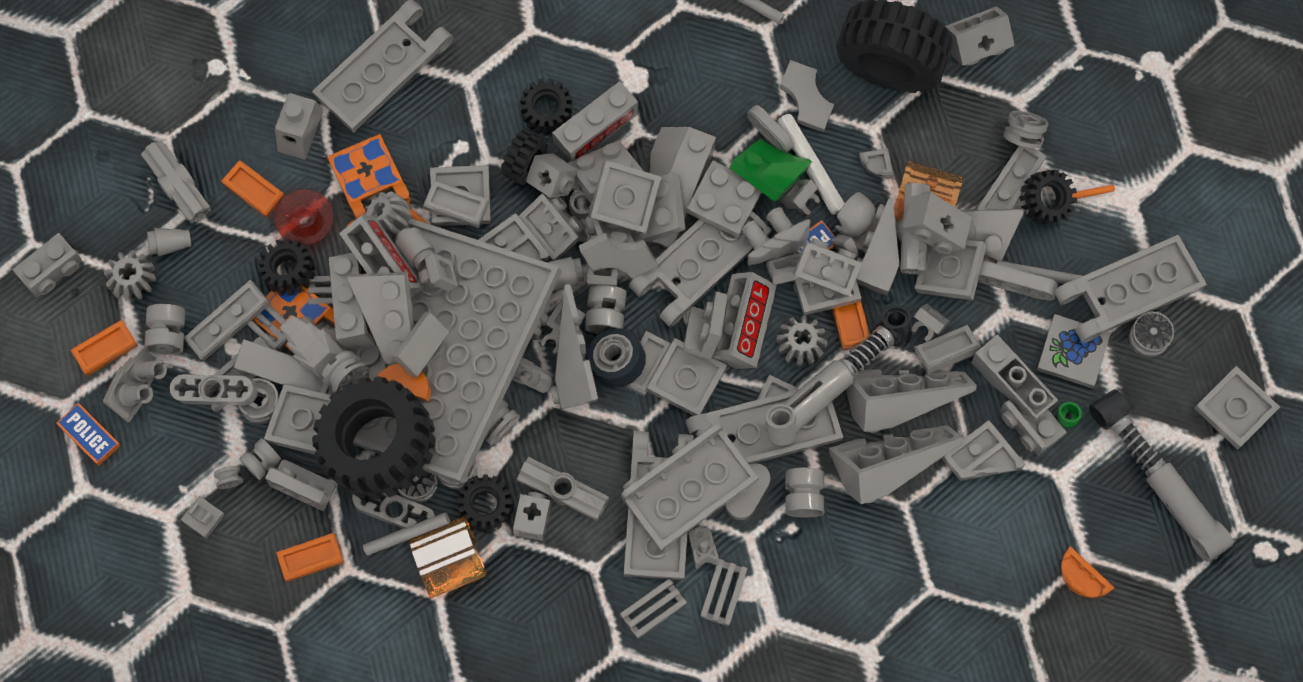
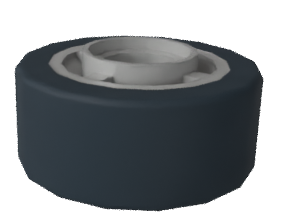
(626, 367)

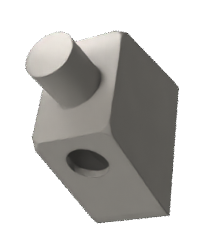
(300, 121)

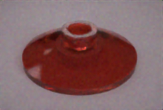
(299, 205)

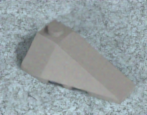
(686, 154)
(573, 372)
(890, 400)
(883, 466)

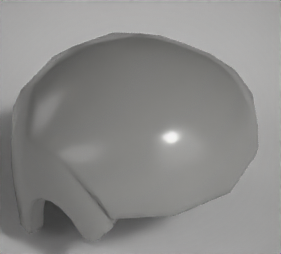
(856, 216)

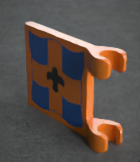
(366, 172)
(297, 306)

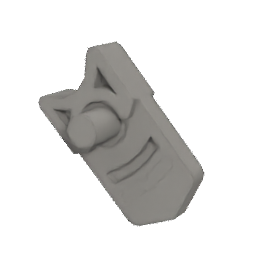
(533, 376)
(703, 547)

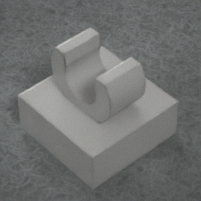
(799, 194)
(438, 273)
(931, 319)
(202, 517)

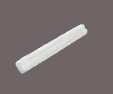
(815, 171)

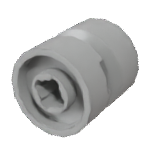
(605, 305)
(165, 326)
(804, 491)

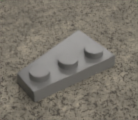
(386, 307)

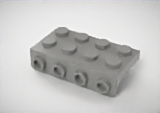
(688, 485)

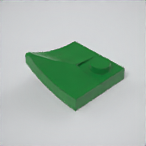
(769, 168)

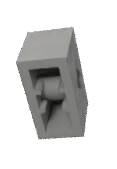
(980, 36)
(937, 223)

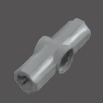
(176, 182)
(912, 251)
(580, 498)

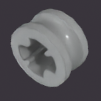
(228, 477)

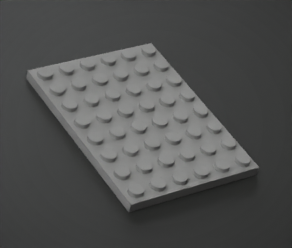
(489, 330)

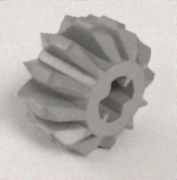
(390, 212)
(136, 282)
(797, 331)

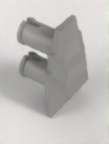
(786, 241)
(311, 345)
(132, 384)

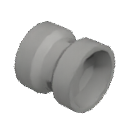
(265, 453)

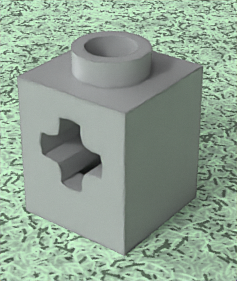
(551, 175)
(535, 528)

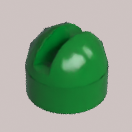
(1062, 412)

